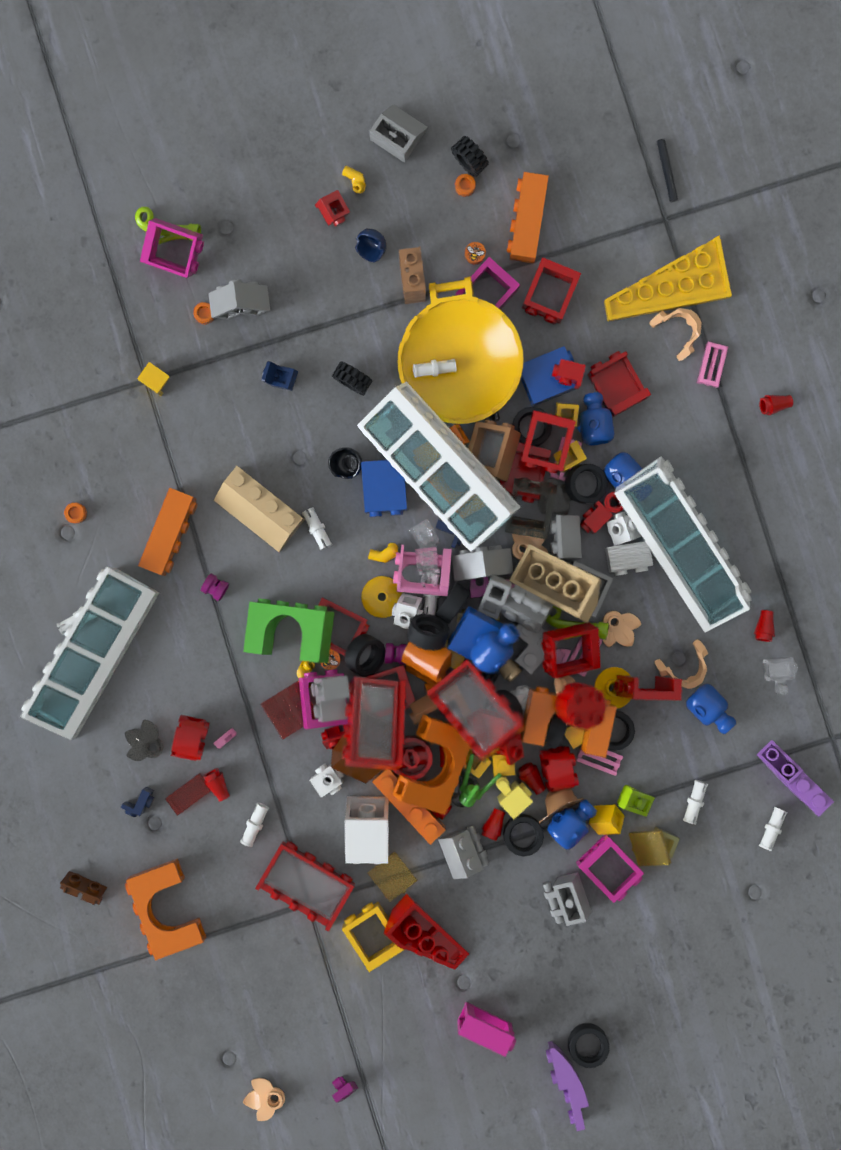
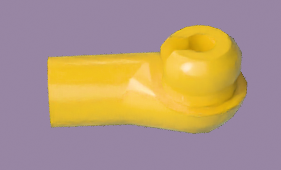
(357, 179)
(384, 555)
(305, 667)

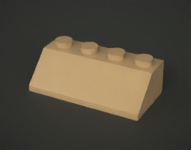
(258, 509)
(557, 583)

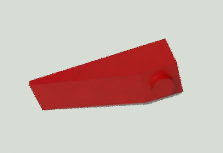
(418, 932)

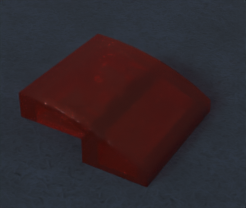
(286, 710)

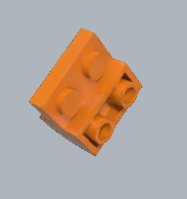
(427, 664)

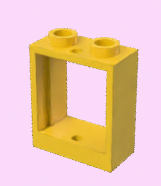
(352, 921)

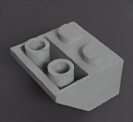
(397, 132)
(566, 537)

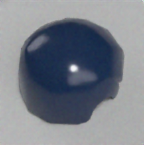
(371, 245)

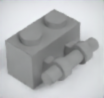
(526, 609)
(464, 852)
(571, 899)

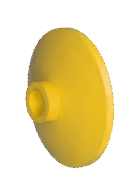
(370, 596)
(608, 677)

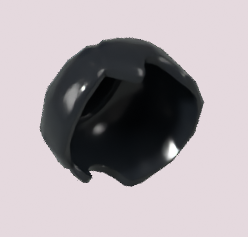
(345, 463)

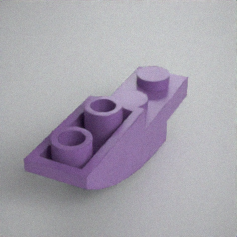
(794, 778)
(568, 1080)

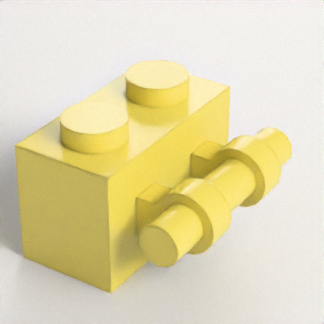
(514, 797)

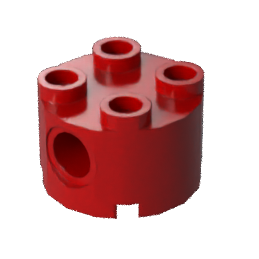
(581, 705)
(188, 738)
(416, 758)
(558, 768)

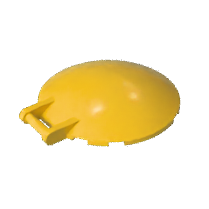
(481, 343)

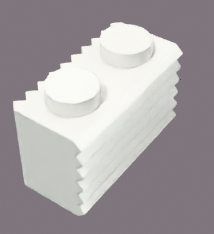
(629, 556)

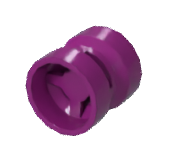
(214, 587)
(389, 653)

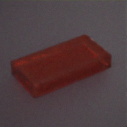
(188, 794)

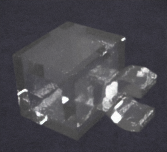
(424, 535)
(427, 564)
(779, 671)

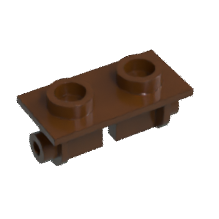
(75, 884)

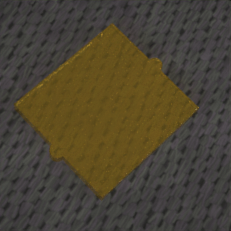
(650, 848)
(392, 877)

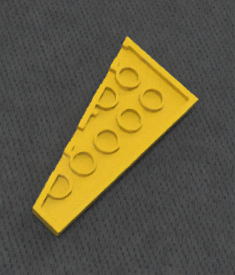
(682, 283)

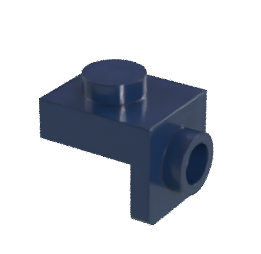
(279, 376)
(443, 527)
(144, 801)

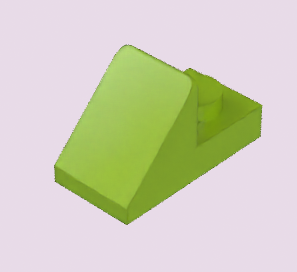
(635, 801)

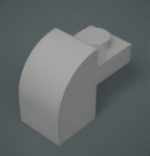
(495, 596)

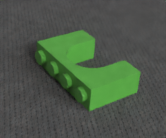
(314, 623)

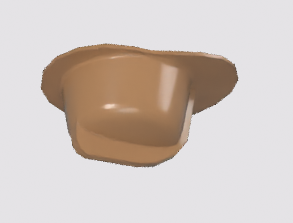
(559, 800)

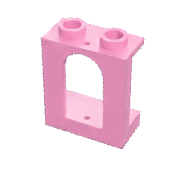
(405, 559)

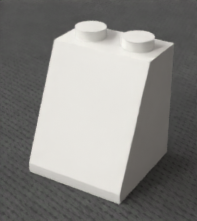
(366, 830)

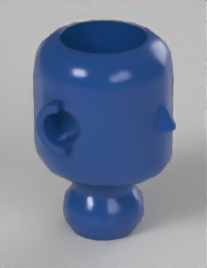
(595, 422)
(621, 469)
(494, 649)
(710, 707)
(570, 826)

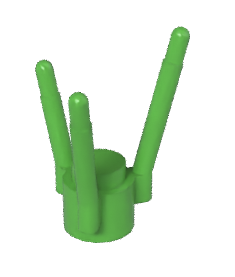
(471, 793)

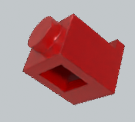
(336, 203)
(569, 373)
(595, 518)

